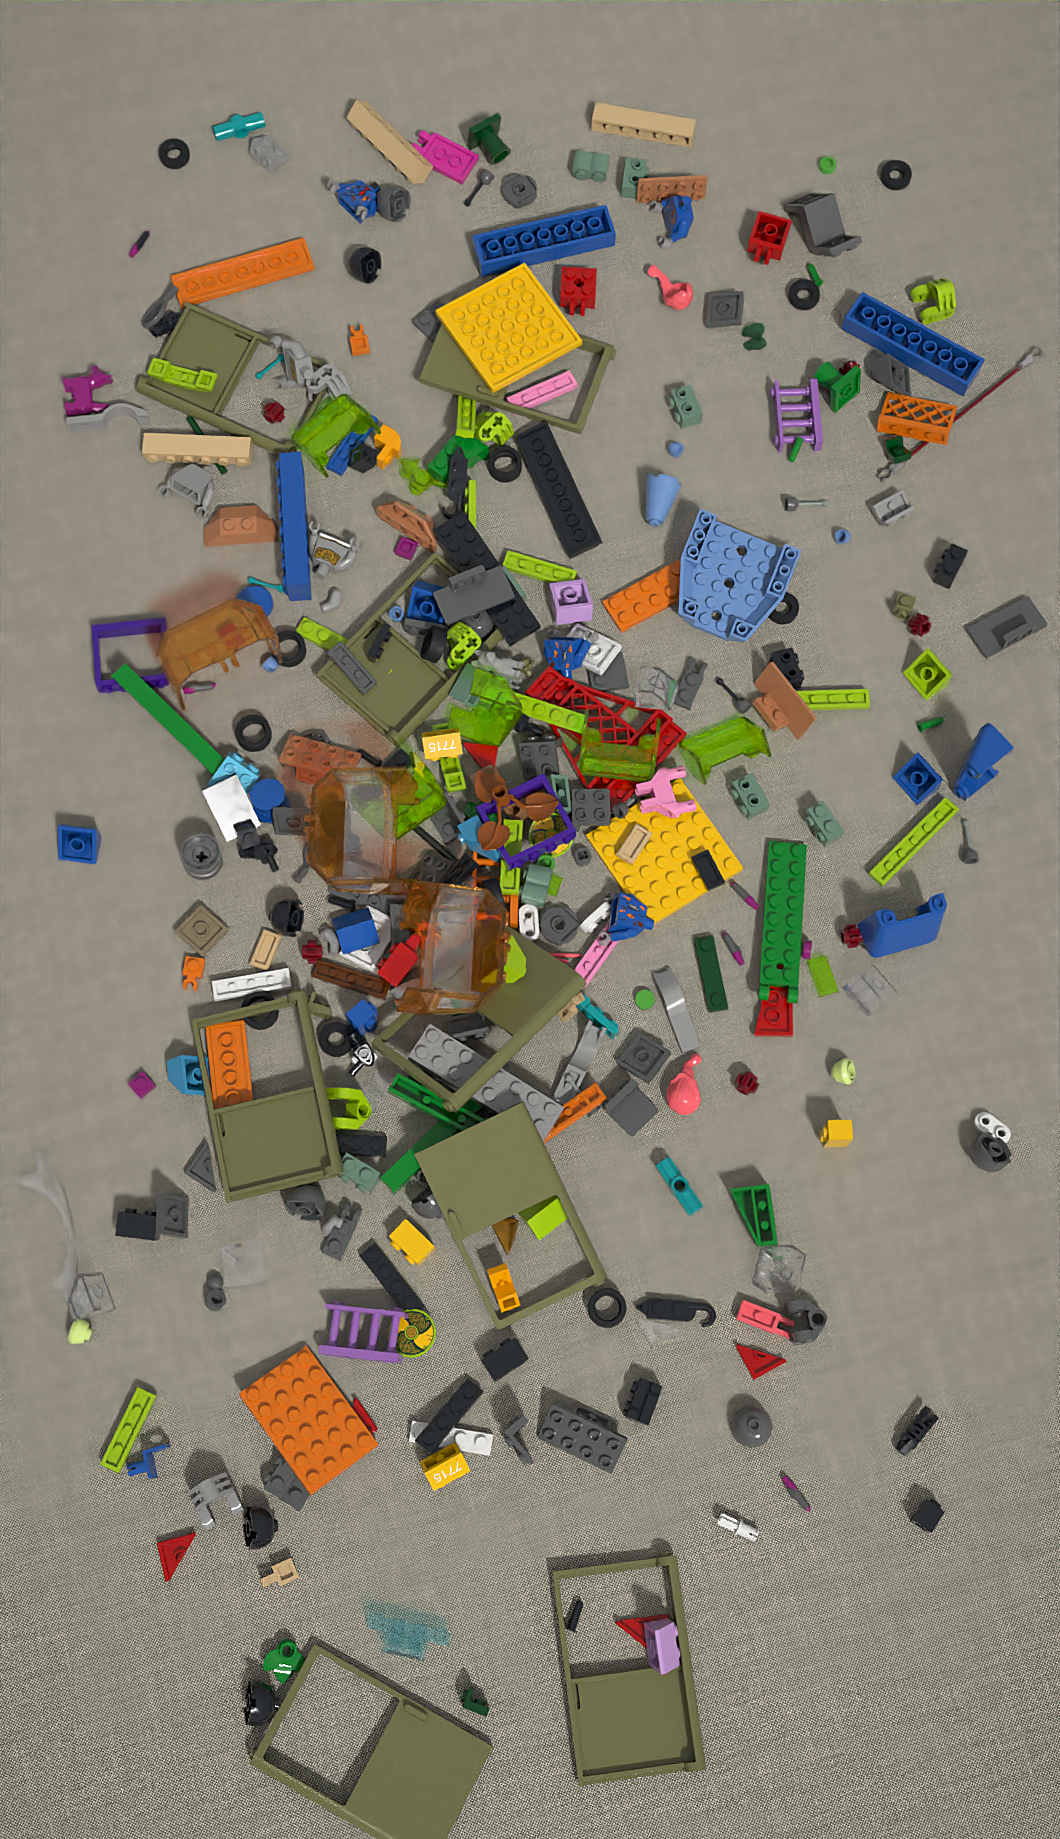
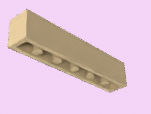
(643, 124)
(389, 142)
(198, 449)

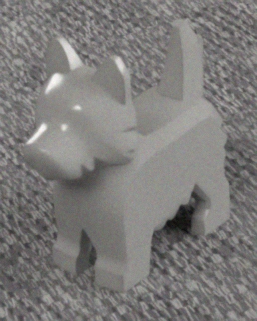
(500, 666)

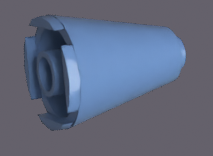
(660, 496)

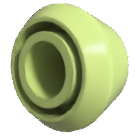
(844, 1071)
(79, 1332)

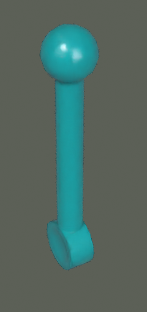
(259, 375)
(280, 588)

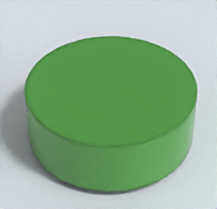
(827, 165)
(546, 861)
(644, 999)

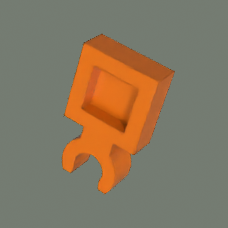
(359, 342)
(192, 970)

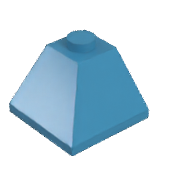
(469, 835)
(186, 1074)

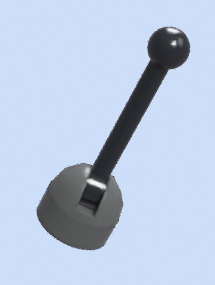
(485, 178)
(742, 704)

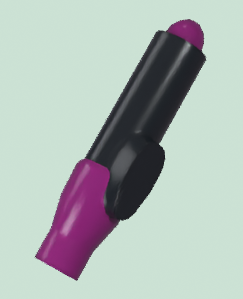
(139, 244)

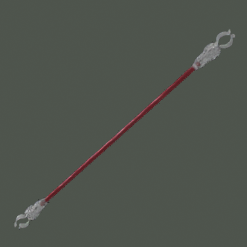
(1028, 361)

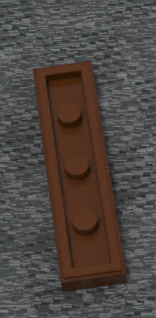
(351, 979)

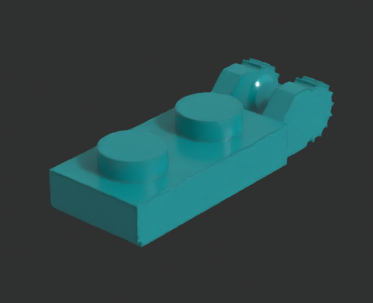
(597, 1016)

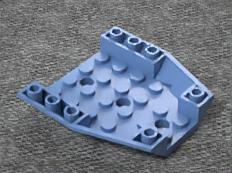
(757, 579)

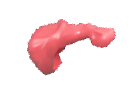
(674, 295)
(682, 1091)

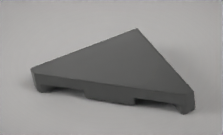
(202, 1170)

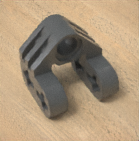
(801, 1306)

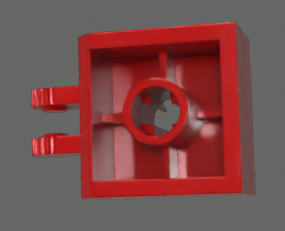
(769, 237)
(578, 288)
(400, 961)

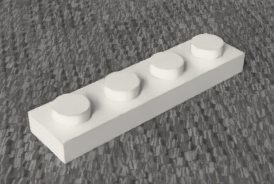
(247, 984)
(466, 1440)

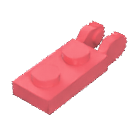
(763, 1319)

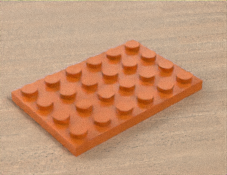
(308, 1420)

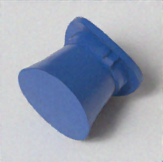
(265, 796)

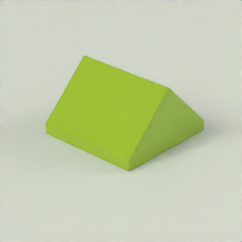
(928, 674)
(544, 1216)

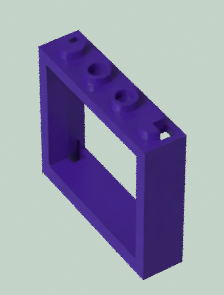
(121, 629)
(548, 845)

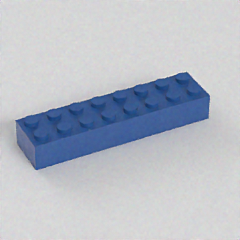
(544, 240)
(912, 344)
(293, 526)

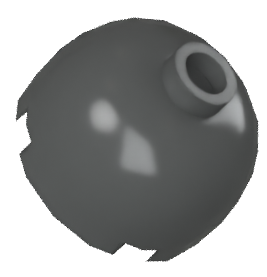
(393, 202)
(481, 624)
(990, 1153)
(307, 1202)
(426, 1205)
(751, 1427)

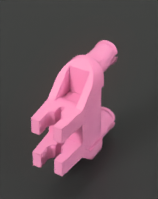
(662, 794)

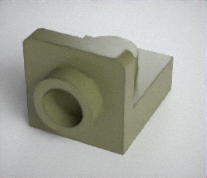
(903, 606)
(321, 1009)

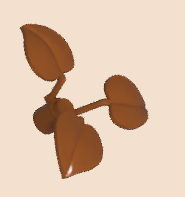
(493, 787)

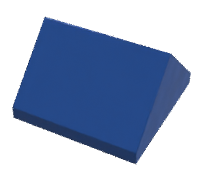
(918, 778)
(78, 844)
(356, 931)

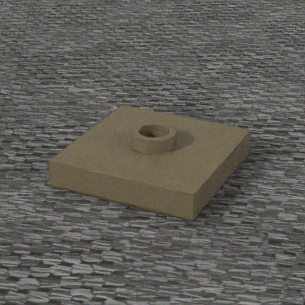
(201, 930)

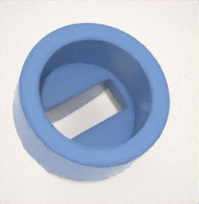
(675, 449)
(842, 533)
(392, 614)
(270, 664)

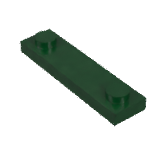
(711, 974)

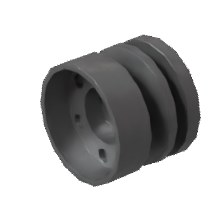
(192, 851)

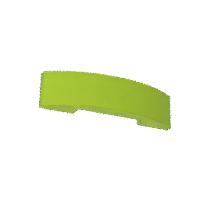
(182, 377)
(451, 768)

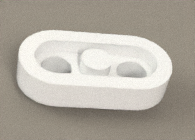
(590, 923)
(529, 924)
(993, 1126)

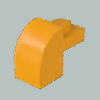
(390, 444)
(503, 1287)

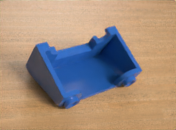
(977, 768)
(887, 936)

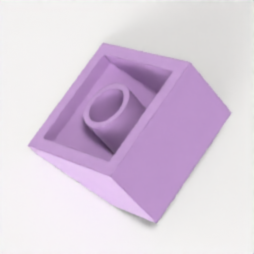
(571, 601)
(661, 1645)

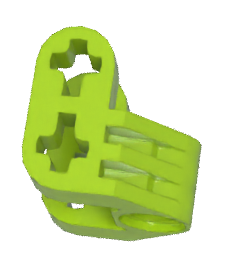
(944, 296)
(494, 429)
(461, 641)
(357, 1107)

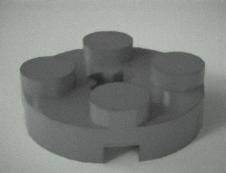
(519, 199)
(559, 915)

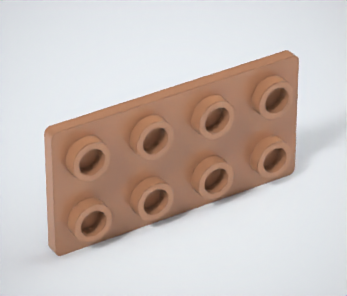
(664, 187)
(781, 703)
(315, 758)

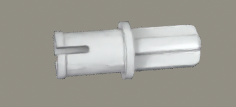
(737, 1526)

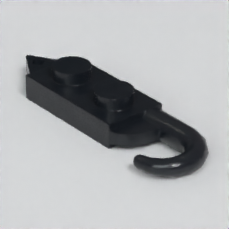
(456, 481)
(675, 1310)

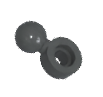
(215, 1283)

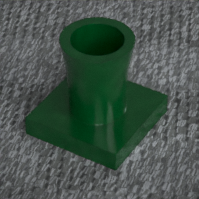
(486, 134)

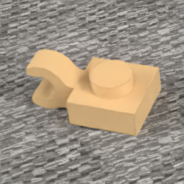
(570, 1009)
(283, 1573)

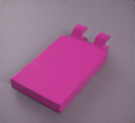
(446, 156)

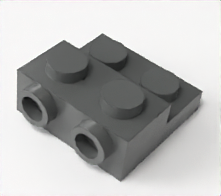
(286, 1485)

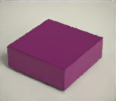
(406, 548)

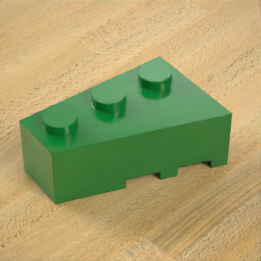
(472, 448)
(757, 1210)

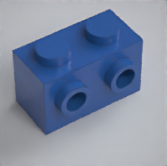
(363, 1017)

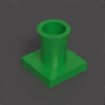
(842, 387)

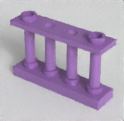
(811, 407)
(351, 1349)

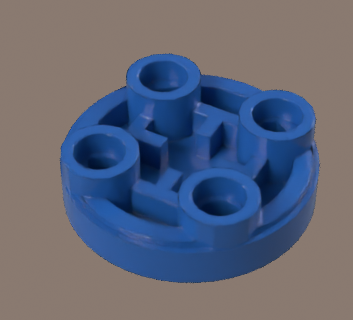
(259, 596)

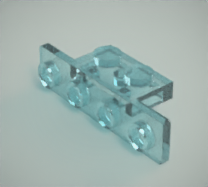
(407, 1638)

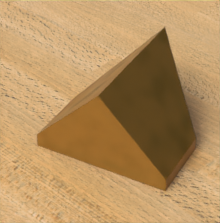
(506, 1232)

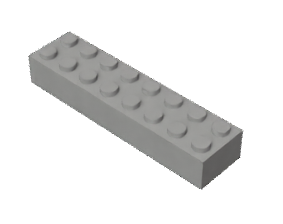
(456, 1063)

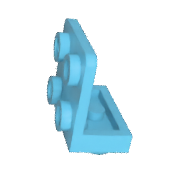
(234, 764)

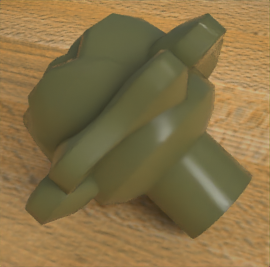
(527, 666)

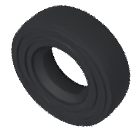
(172, 144)
(896, 165)
(800, 304)
(787, 618)
(324, 1043)

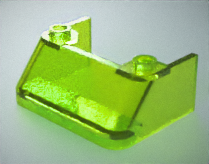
(331, 427)
(492, 724)
(722, 744)
(618, 760)
(430, 796)

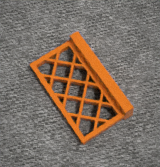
(914, 428)

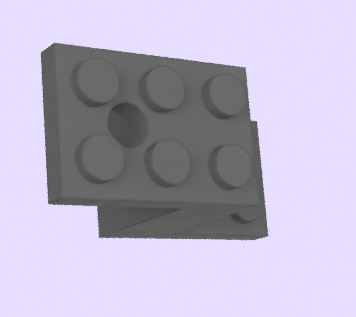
(822, 224)

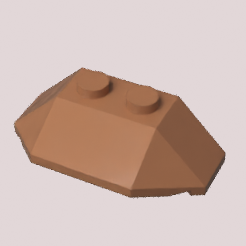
(409, 522)
(239, 526)

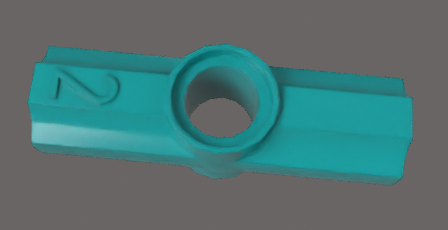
(239, 126)
(686, 1197)

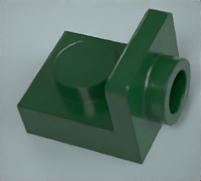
(896, 451)
(477, 1706)

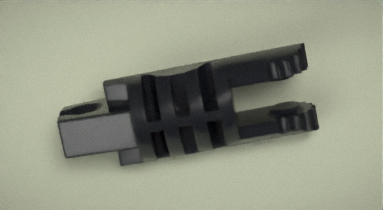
(916, 1431)

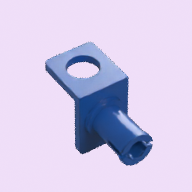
(147, 1464)

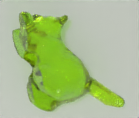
(419, 479)

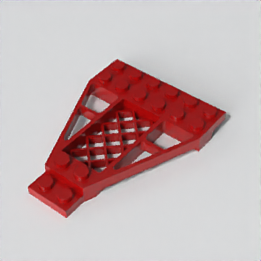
(559, 691)

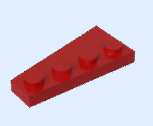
(776, 1014)

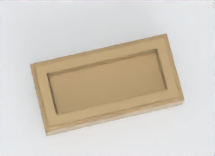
(634, 844)
(265, 950)

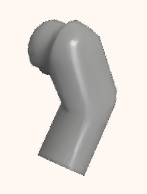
(334, 601)
(329, 935)
(328, 1226)

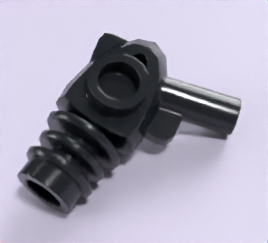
(165, 324)
(524, 725)
(263, 852)
(362, 1052)

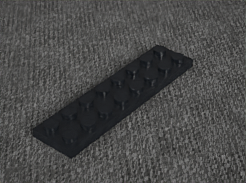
(558, 489)
(468, 551)

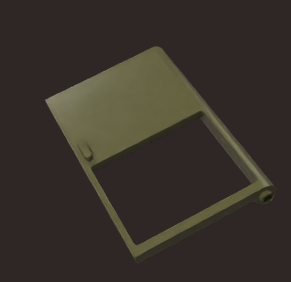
(210, 345)
(452, 372)
(413, 687)
(516, 1008)
(279, 1137)
(493, 1175)
(633, 1718)
(413, 1777)

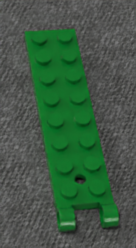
(782, 919)

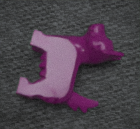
(82, 392)

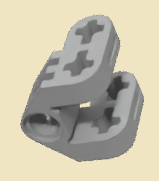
(335, 383)
(211, 1491)

